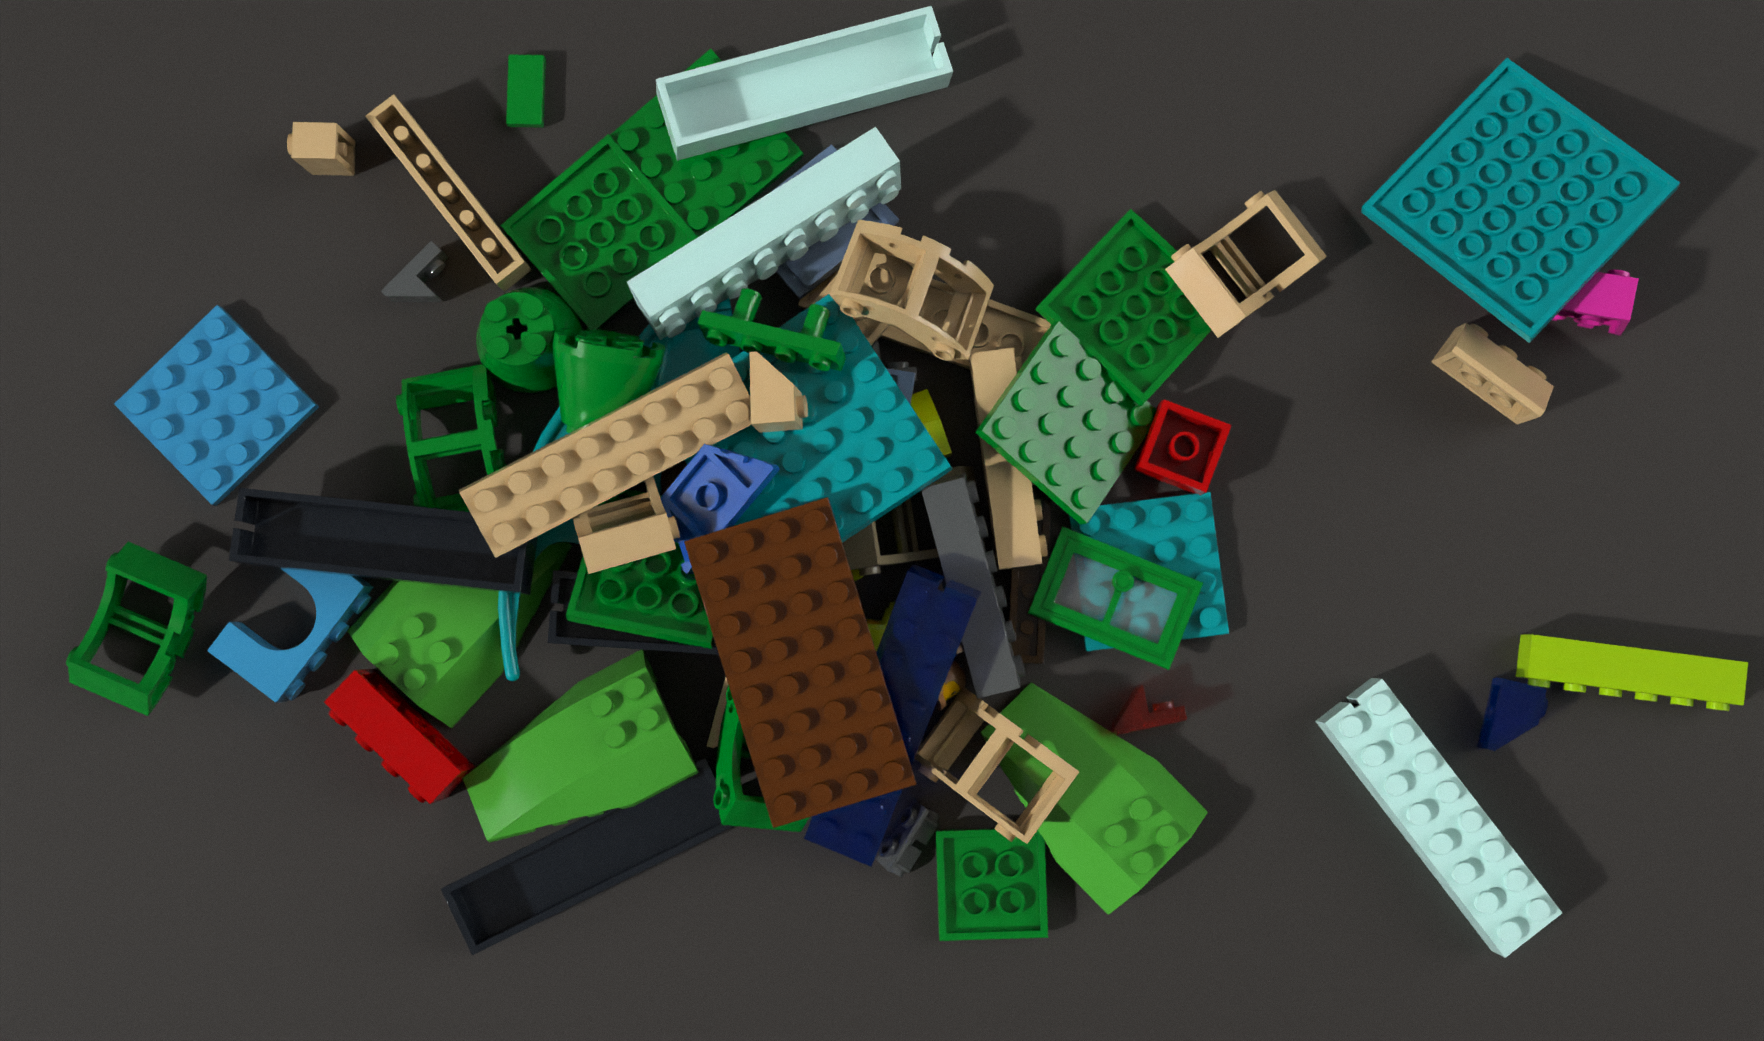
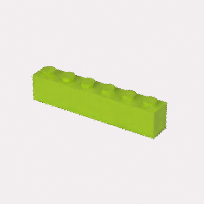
(1632, 670)

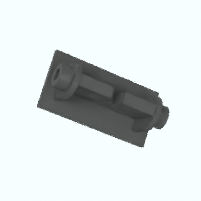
(897, 851)

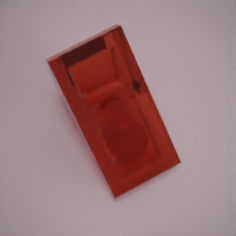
(1136, 717)

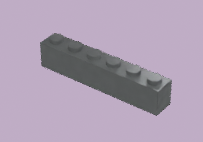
(965, 560)

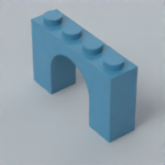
(281, 671)

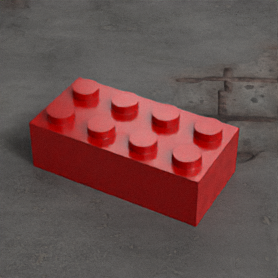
(398, 735)

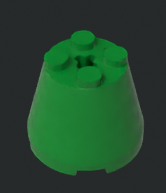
(528, 362)
(601, 372)

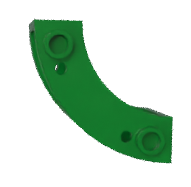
(442, 390)
(164, 576)
(733, 806)

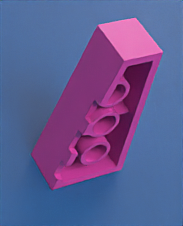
(1603, 301)

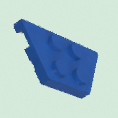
(714, 493)

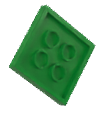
(990, 886)

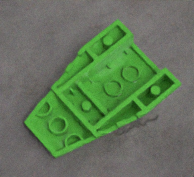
(444, 639)
(585, 754)
(1118, 814)

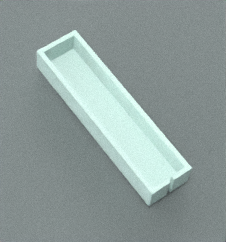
(803, 82)
(767, 234)
(1439, 817)

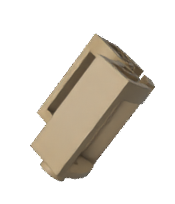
(930, 258)
(1208, 291)
(625, 530)
(951, 737)

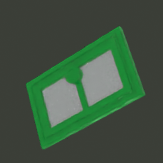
(1115, 598)

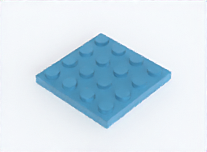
(216, 405)

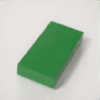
(526, 91)

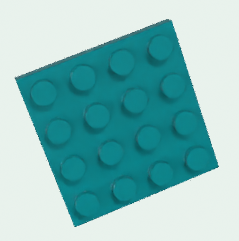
(1175, 535)

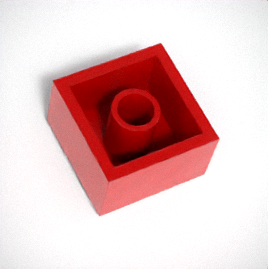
(1182, 447)

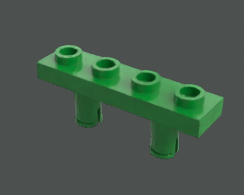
(784, 344)

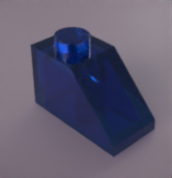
(1510, 712)

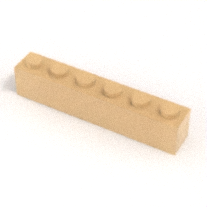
(448, 193)
(1008, 491)

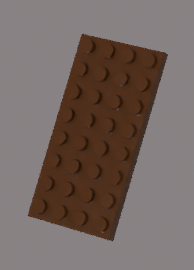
(800, 662)

